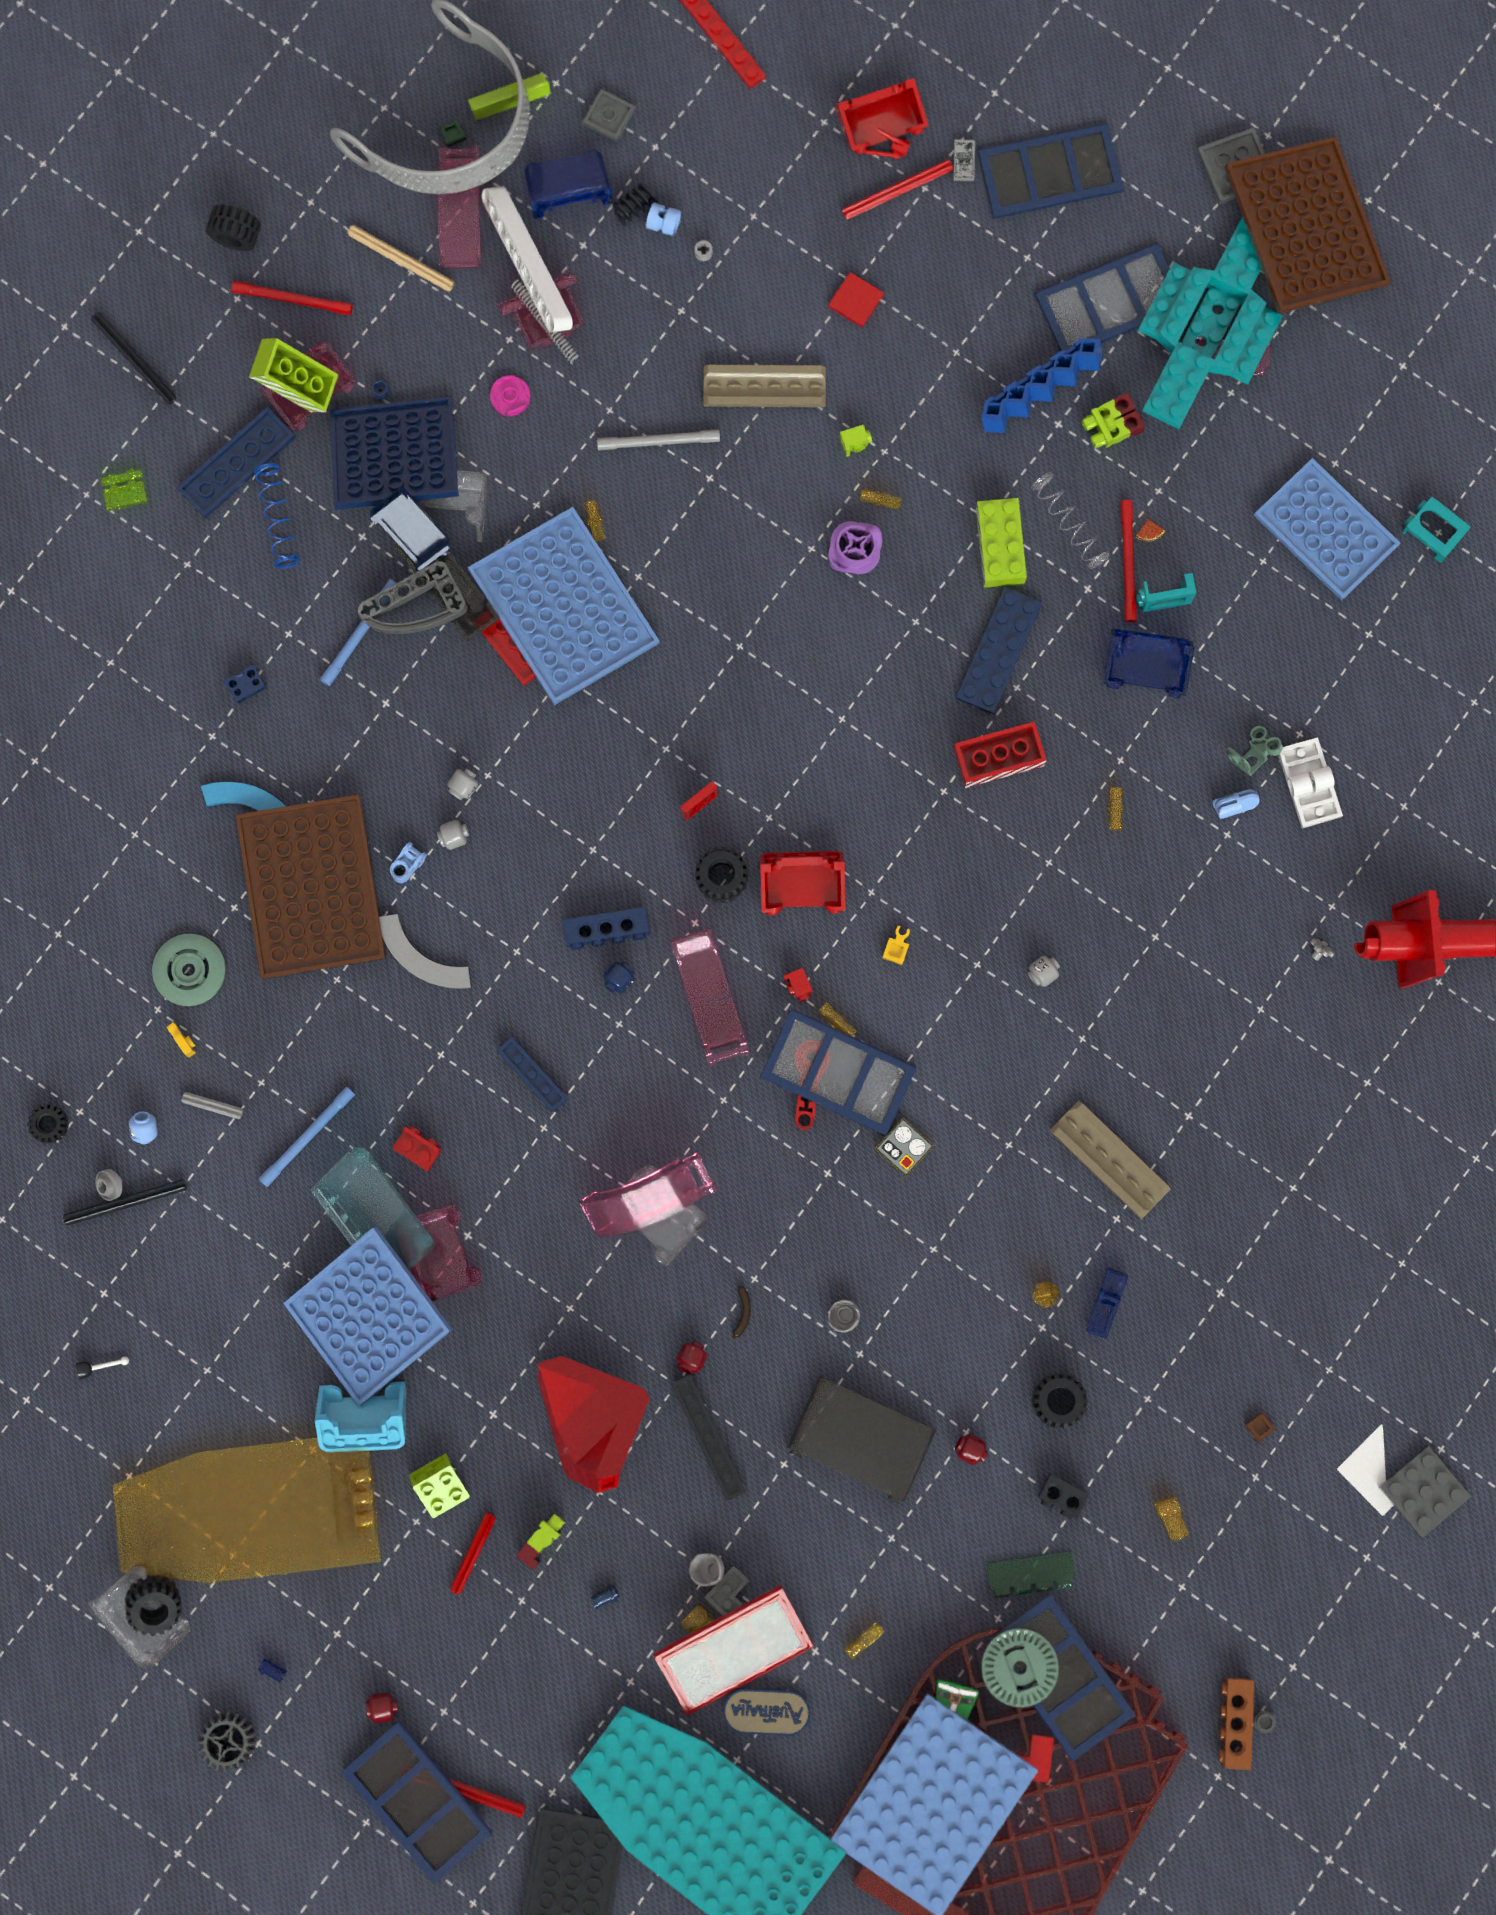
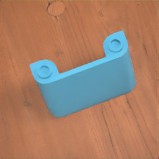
(371, 1426)

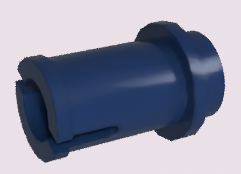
(605, 1597)

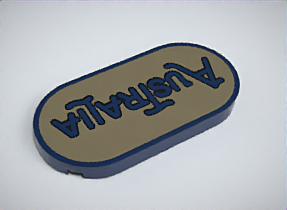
(766, 1712)

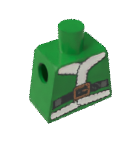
(956, 1696)

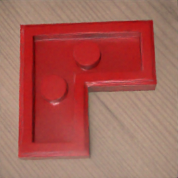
(1040, 1756)

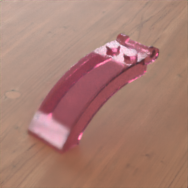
(459, 215)
(709, 995)
(648, 1198)

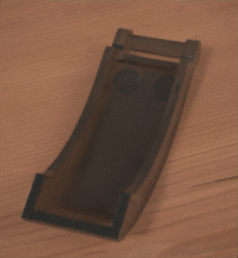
(479, 612)

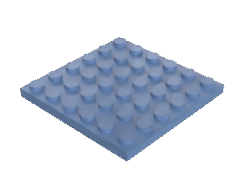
(367, 1316)

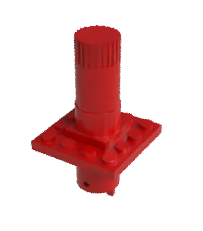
(1422, 940)

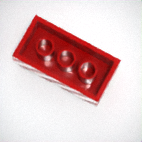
(999, 754)

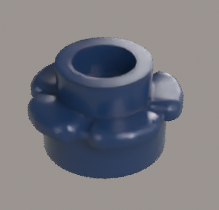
(380, 385)

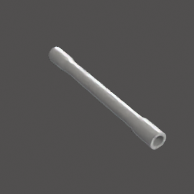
(703, 436)

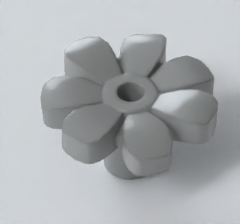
(1321, 948)

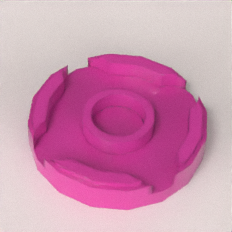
(510, 395)

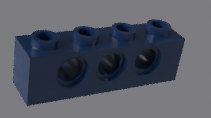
(636, 916)

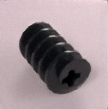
(633, 202)

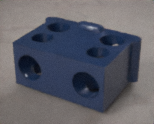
(244, 682)

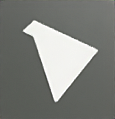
(1367, 1471)

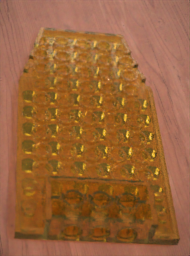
(249, 1513)

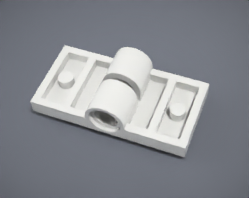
(1310, 783)

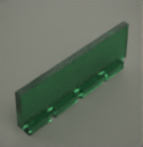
(1031, 1570)

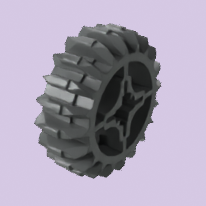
(237, 1745)

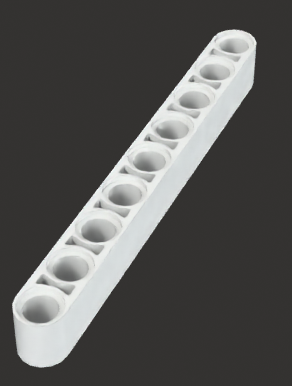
(527, 259)

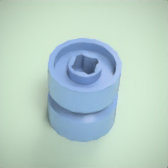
(663, 219)

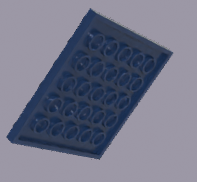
(391, 448)

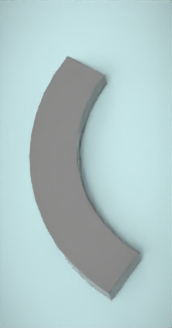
(418, 964)

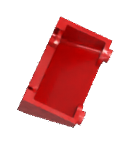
(892, 109)
(802, 880)

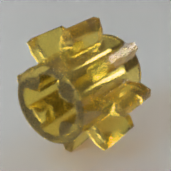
(1046, 1294)

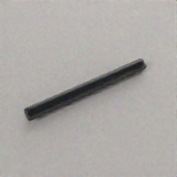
(133, 358)
(125, 1202)

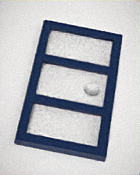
(1104, 299)
(838, 1072)

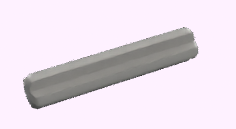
(212, 1105)

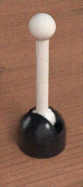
(85, 1369)

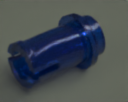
(270, 1670)

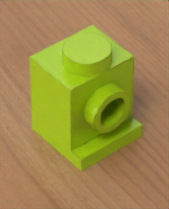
(855, 439)

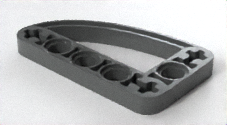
(414, 591)

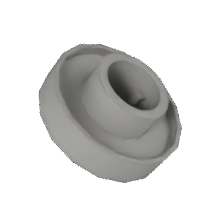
(108, 1184)

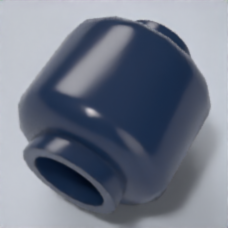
(618, 977)

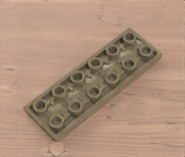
(764, 386)
(1110, 1159)

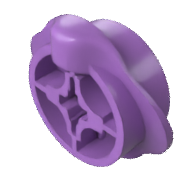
(868, 534)

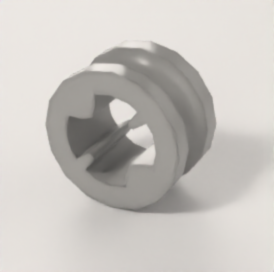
(698, 254)

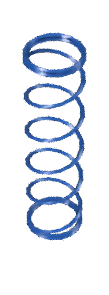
(284, 557)

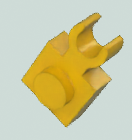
(896, 948)
(185, 1043)

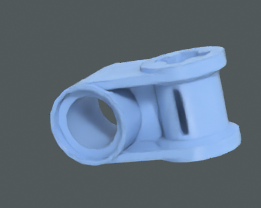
(408, 862)

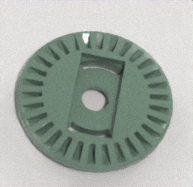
(188, 989)
(1040, 1663)

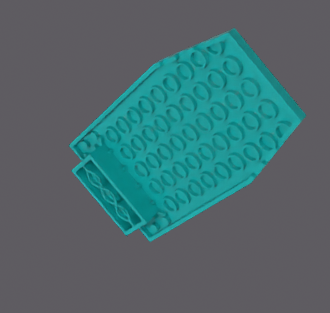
(703, 1821)

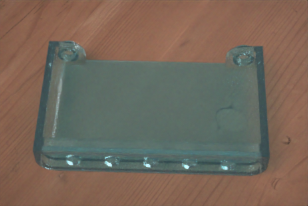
(362, 1197)

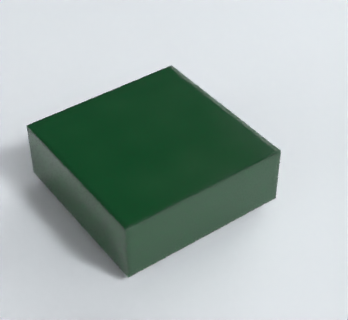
(452, 133)

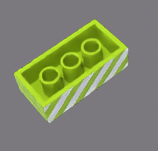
(293, 375)
(1001, 542)

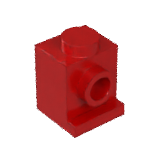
(798, 985)

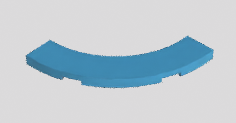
(239, 794)

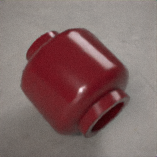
(691, 1357)
(971, 1449)
(381, 1707)

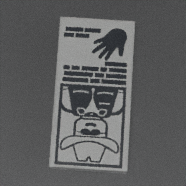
(964, 160)

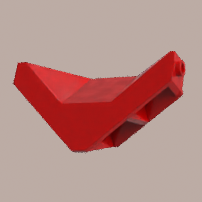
(590, 1420)

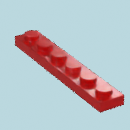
(725, 41)

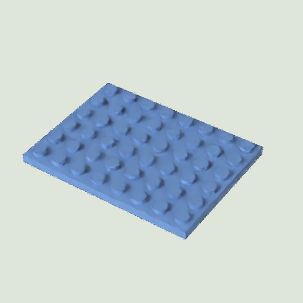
(563, 605)
(934, 1805)

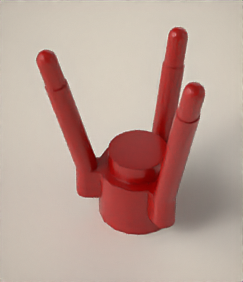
(899, 146)

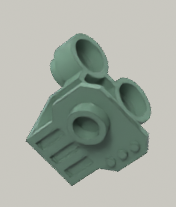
(1259, 749)

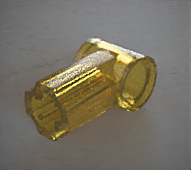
(1170, 1513)

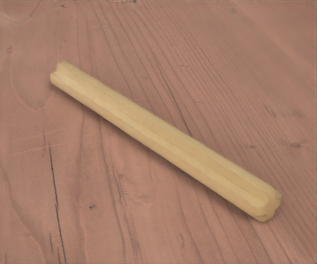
(401, 258)

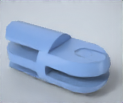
(1236, 803)

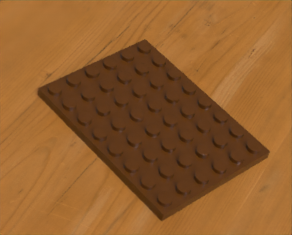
(1307, 224)
(310, 886)

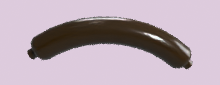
(746, 1311)

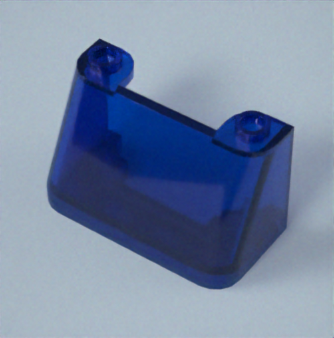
(567, 182)
(1148, 661)

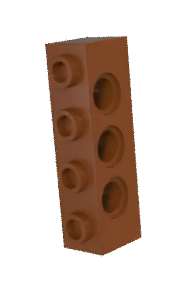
(1243, 1756)

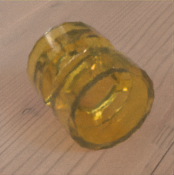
(696, 1619)

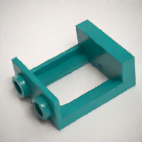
(1415, 528)
(1167, 599)

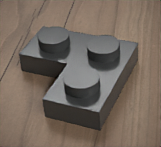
(723, 1594)

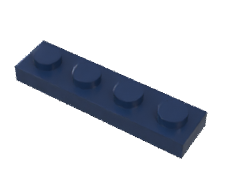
(532, 1075)

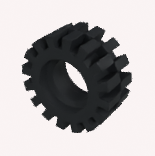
(38, 1115)

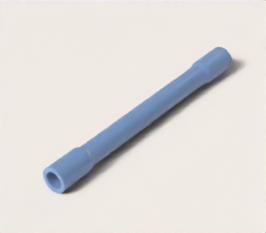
(334, 668)
(337, 1104)

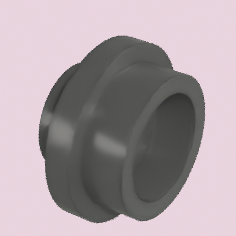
(1264, 1721)

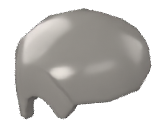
(844, 1316)
(706, 1569)

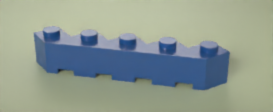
(1041, 383)

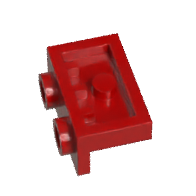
(416, 1148)

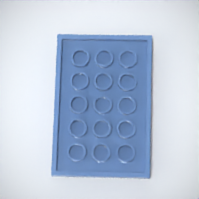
(1327, 529)

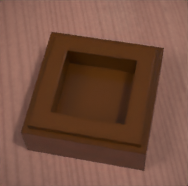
(1260, 1427)

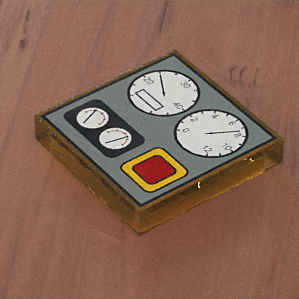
(904, 1147)

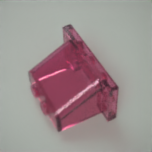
(528, 325)

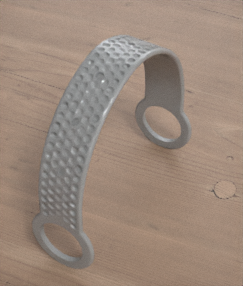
(473, 173)

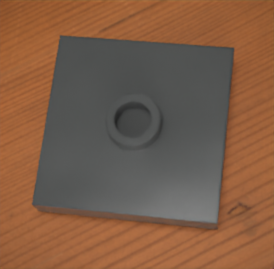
(609, 115)

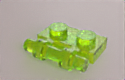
(126, 495)

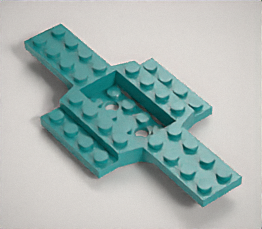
(1172, 309)

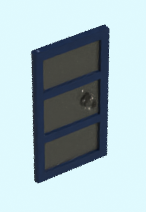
(1050, 170)
(1084, 1700)
(417, 1802)

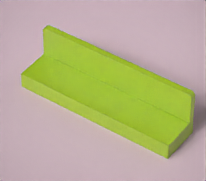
(507, 97)

